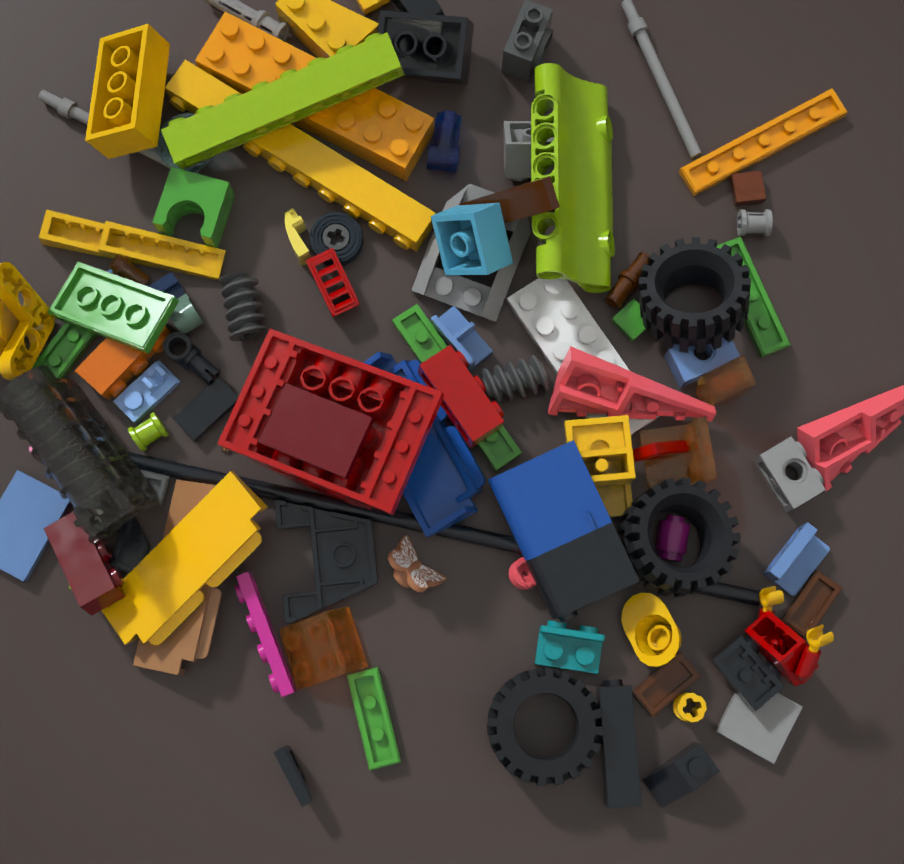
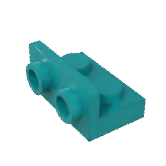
(569, 648)

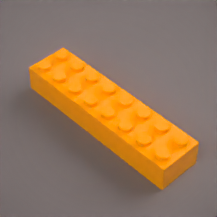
(366, 125)

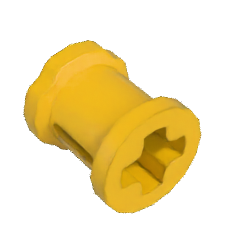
(697, 712)

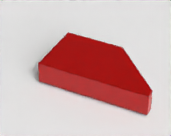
(659, 450)

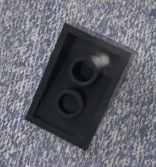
(430, 44)

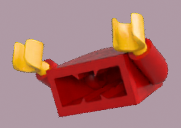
(782, 645)

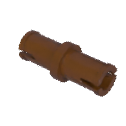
(627, 282)

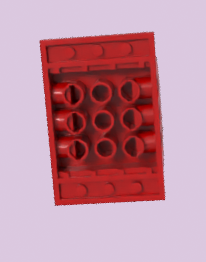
(398, 405)

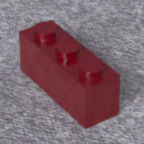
(85, 565)

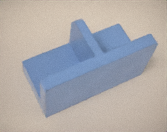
(462, 336)

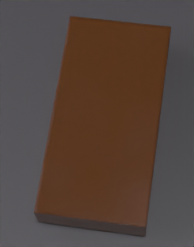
(811, 603)
(666, 684)

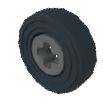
(331, 224)

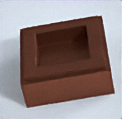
(747, 188)

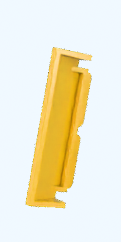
(195, 553)

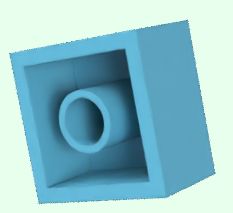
(472, 239)

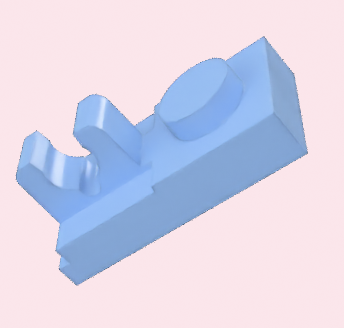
(147, 392)

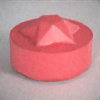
(520, 575)

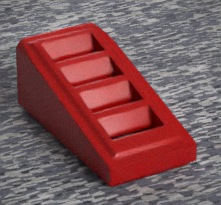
(345, 305)

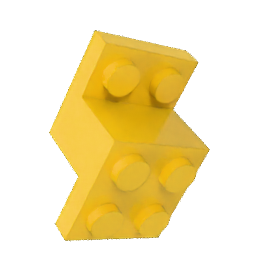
(608, 457)

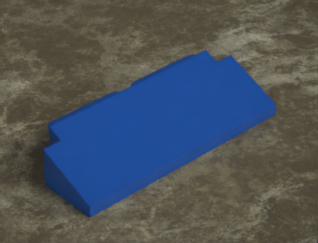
(445, 471)

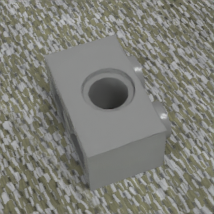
(787, 491)

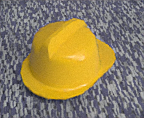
(651, 629)

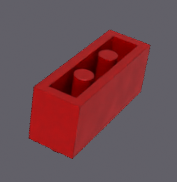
(464, 395)

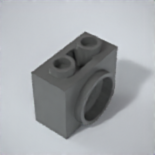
(528, 41)

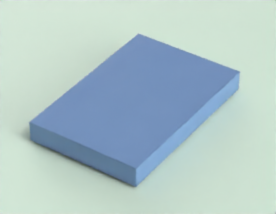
(24, 512)

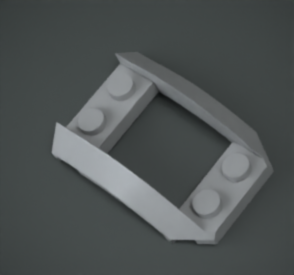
(464, 292)

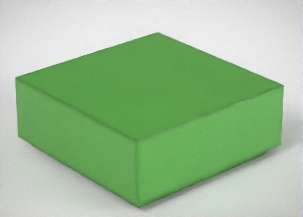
(630, 320)

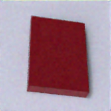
(316, 431)

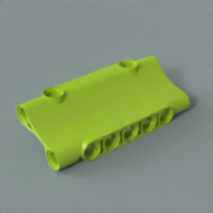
(582, 178)

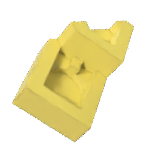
(294, 226)

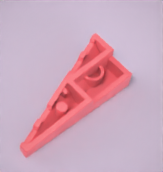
(599, 387)
(844, 435)

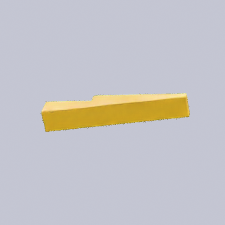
(140, 245)

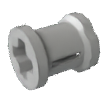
(754, 222)

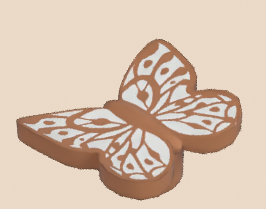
(410, 571)

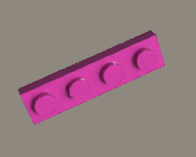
(260, 622)

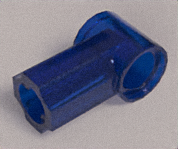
(444, 150)

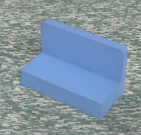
(797, 559)

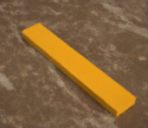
(762, 142)

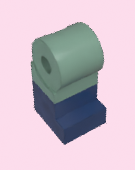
(185, 314)

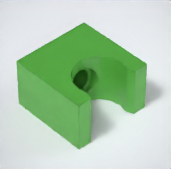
(195, 194)

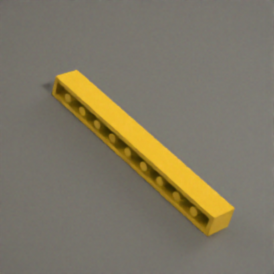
(315, 165)

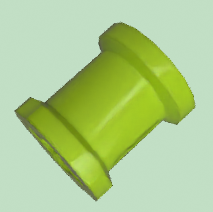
(148, 432)

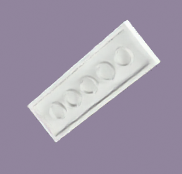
(559, 320)

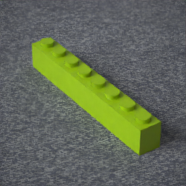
(282, 101)

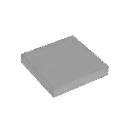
(762, 730)

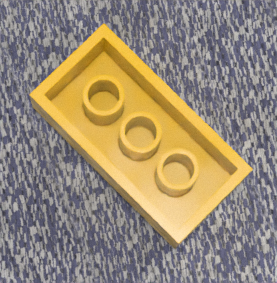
(128, 92)

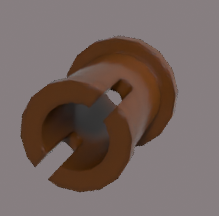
(125, 269)

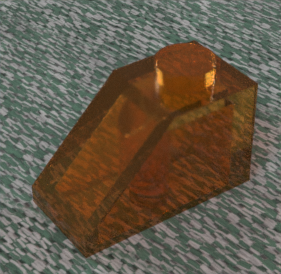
(726, 382)

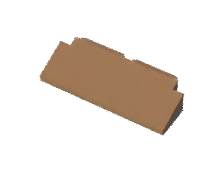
(195, 634)

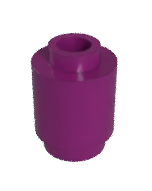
(672, 538)

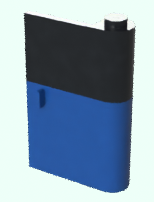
(563, 530)

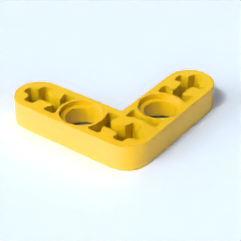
(30, 316)

